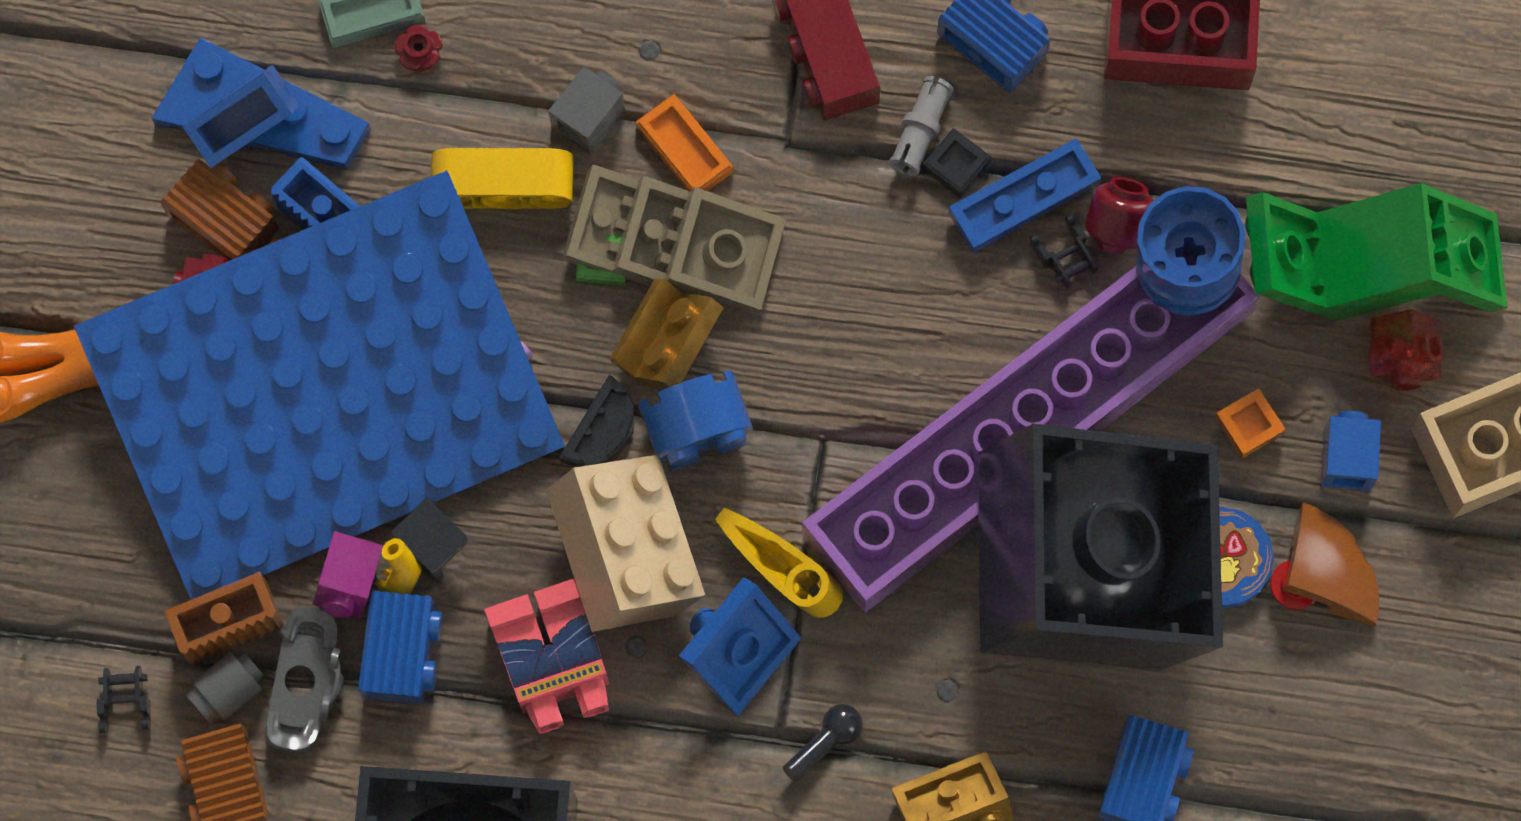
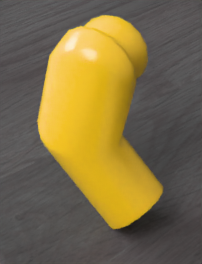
(404, 568)

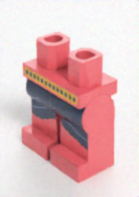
(556, 670)

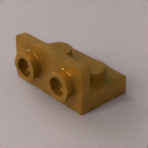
(665, 335)
(956, 793)

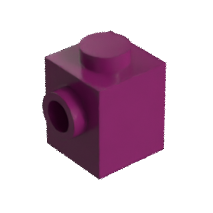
(347, 576)

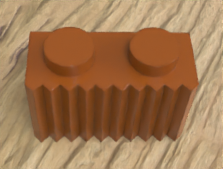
(218, 212)
(224, 618)
(222, 776)

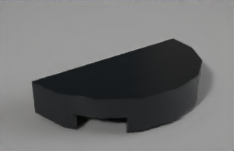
(603, 429)

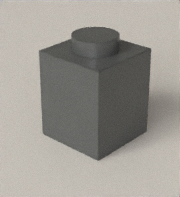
(587, 108)

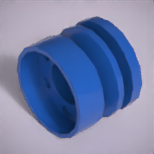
(1193, 224)

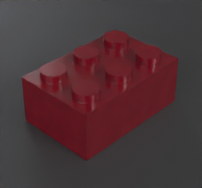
(1183, 42)

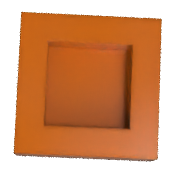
(1250, 423)

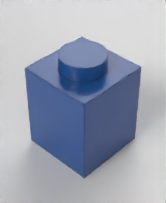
(1350, 451)

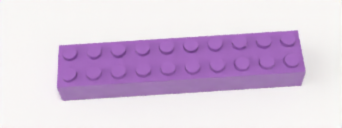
(1071, 378)

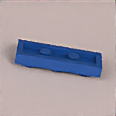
(1024, 195)

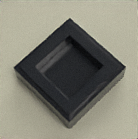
(956, 162)

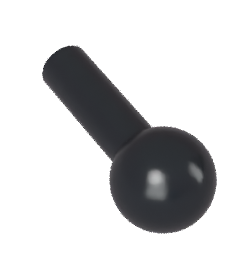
(840, 726)

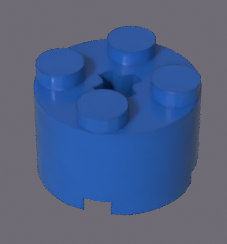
(695, 419)

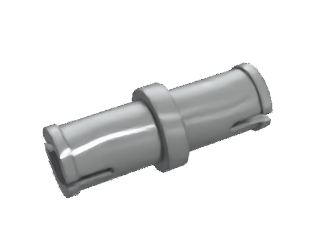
(921, 126)

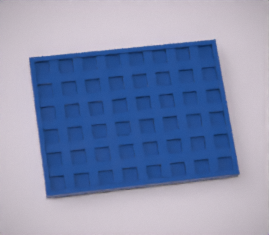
(319, 386)

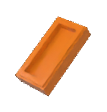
(684, 145)

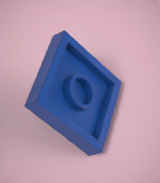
(738, 645)

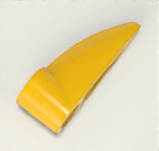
(783, 565)

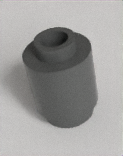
(225, 687)

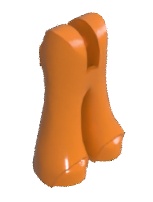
(29, 353)

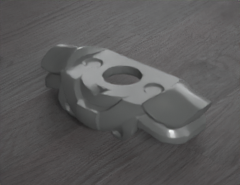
(311, 644)

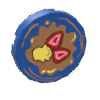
(1244, 557)

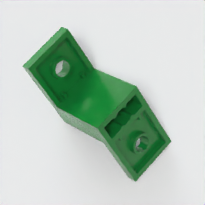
(1375, 252)

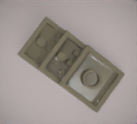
(675, 234)

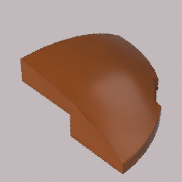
(1331, 568)

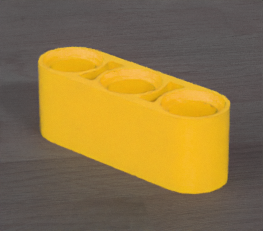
(508, 176)

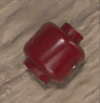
(1117, 213)

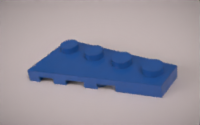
(314, 131)

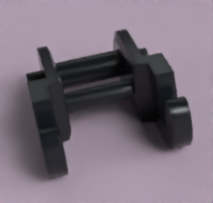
(1051, 258)
(103, 705)

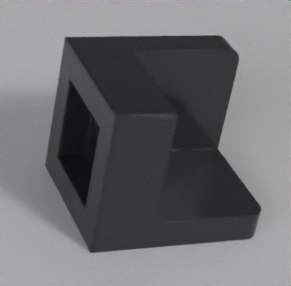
(430, 538)

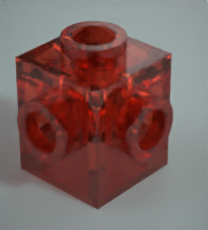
(1405, 349)

